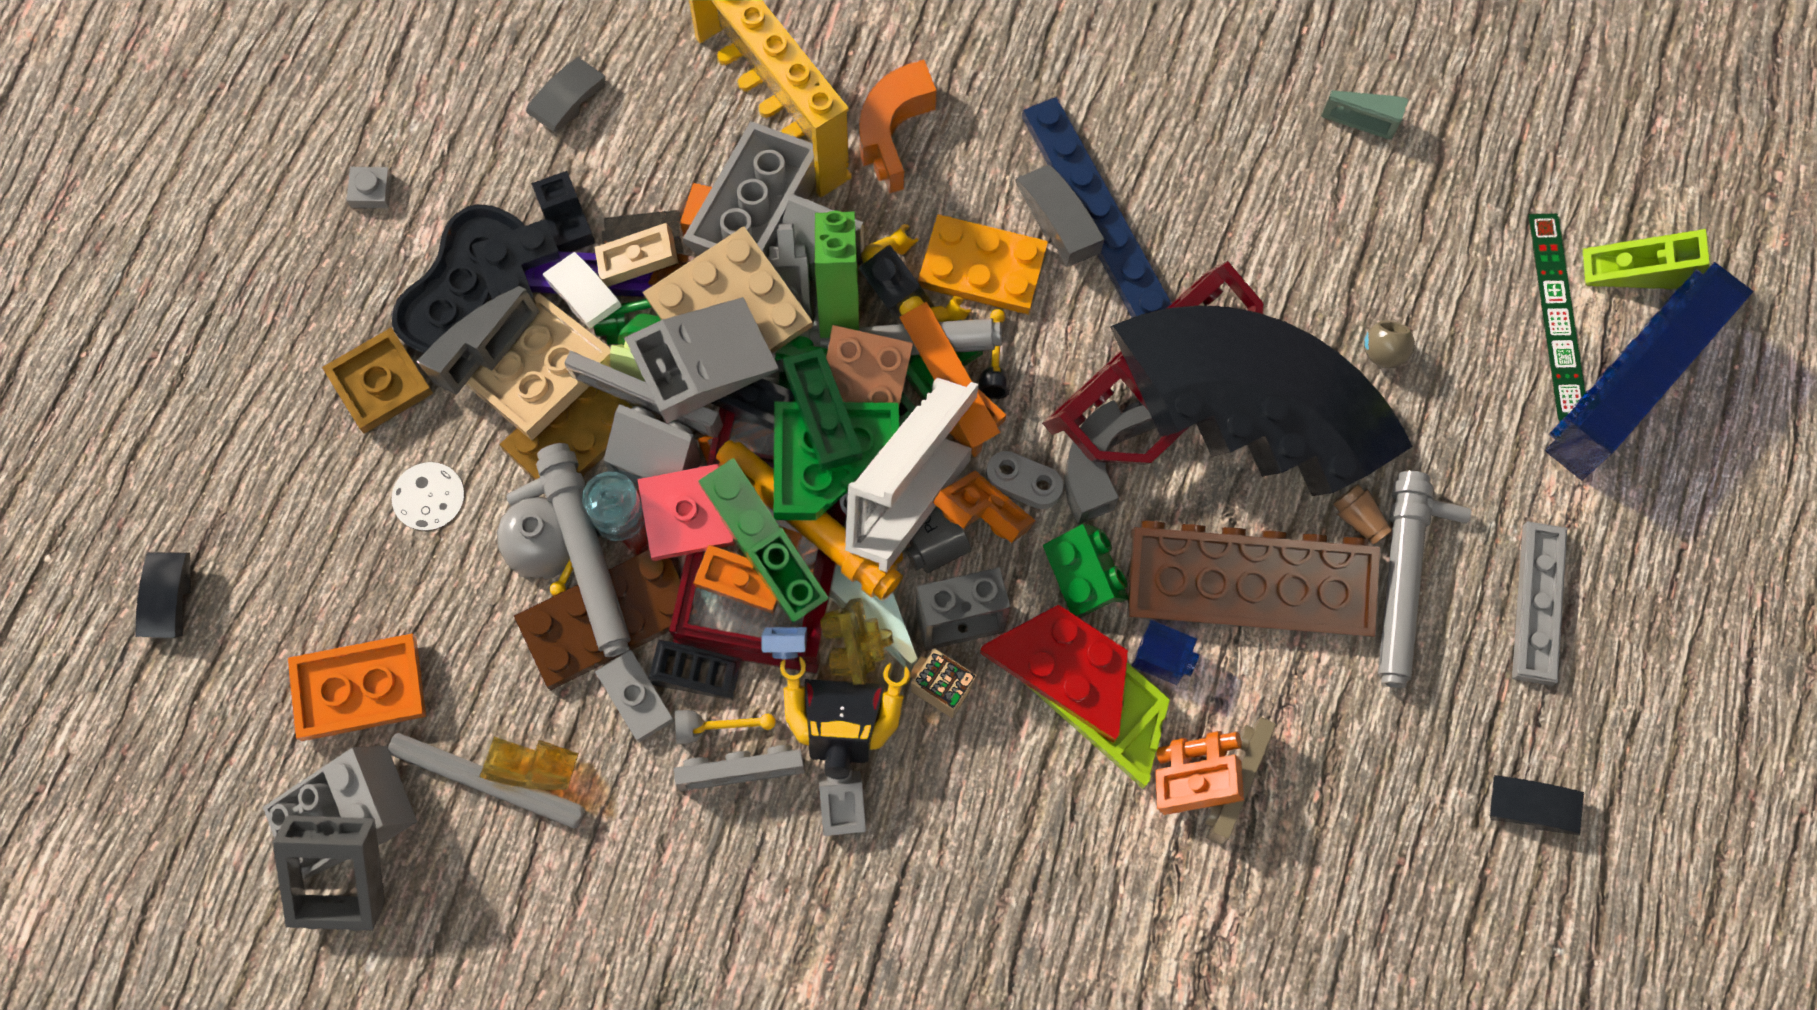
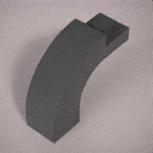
(1087, 481)

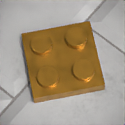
(377, 380)

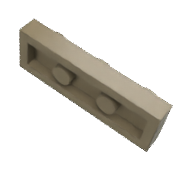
(1254, 743)

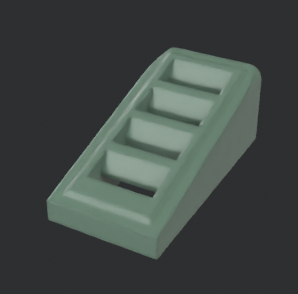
(1366, 111)

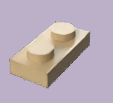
(636, 255)

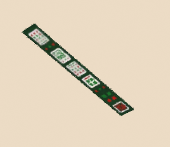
(1557, 311)

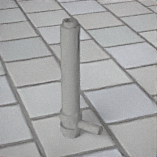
(962, 334)
(565, 490)
(1409, 518)

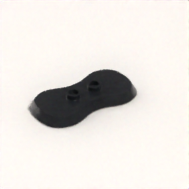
(454, 281)

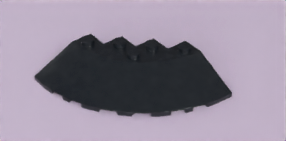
(1262, 388)

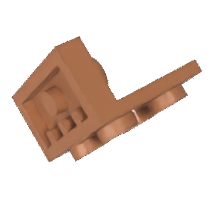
(868, 365)

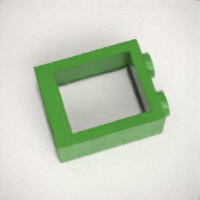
(836, 271)

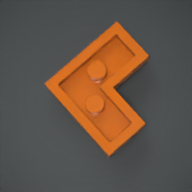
(977, 498)
(736, 578)

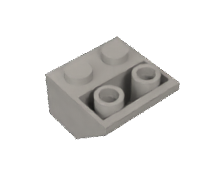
(647, 447)

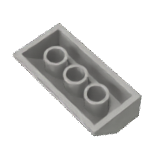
(754, 189)

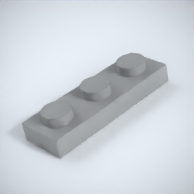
(738, 768)

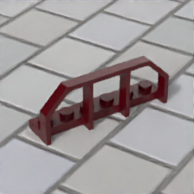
(1098, 387)

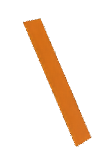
(945, 364)

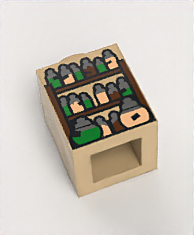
(941, 682)

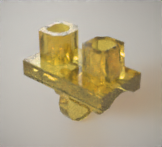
(862, 641)

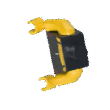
(895, 282)
(841, 718)

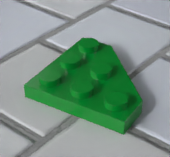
(799, 483)

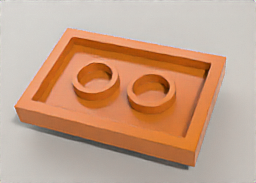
(356, 687)

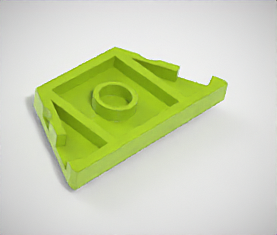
(1140, 727)

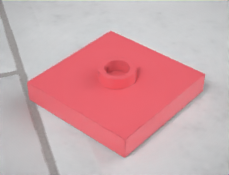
(680, 514)

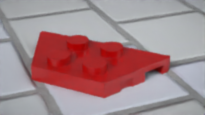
(1067, 666)

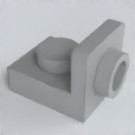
(842, 804)

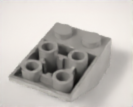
(701, 356)
(351, 786)

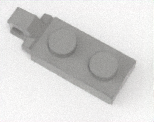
(792, 265)

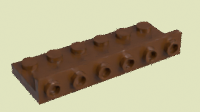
(1253, 579)

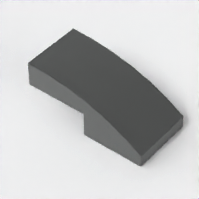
(561, 96)

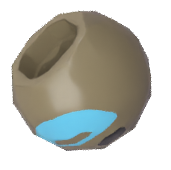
(1389, 344)

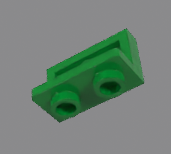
(1086, 569)

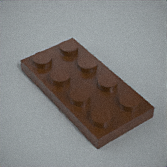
(561, 631)

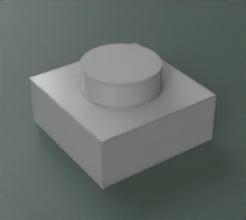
(369, 187)

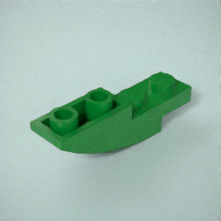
(762, 540)

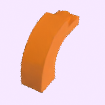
(890, 102)

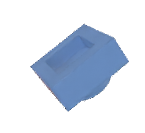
(784, 641)

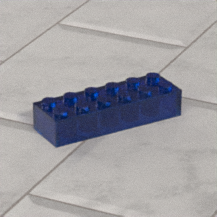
(1646, 369)

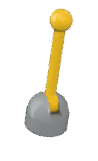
(691, 725)

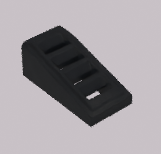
(682, 652)

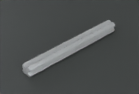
(468, 774)

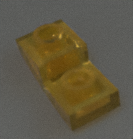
(518, 766)

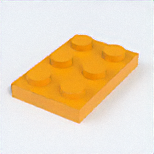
(982, 264)

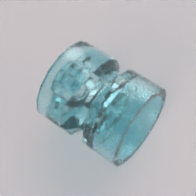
(613, 505)

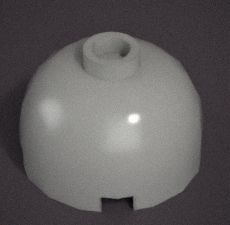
(532, 539)

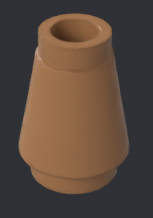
(1362, 513)

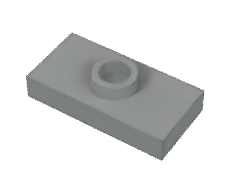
(634, 696)

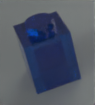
(1166, 653)

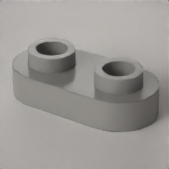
(1022, 482)

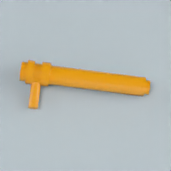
(824, 533)

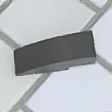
(1060, 215)
(479, 339)

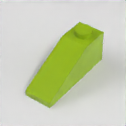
(1648, 262)

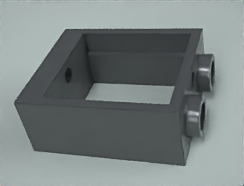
(967, 600)
(348, 839)

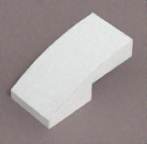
(582, 290)

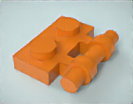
(1200, 783)

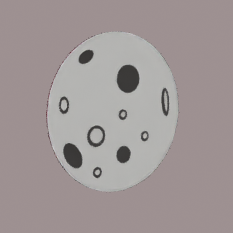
(427, 496)

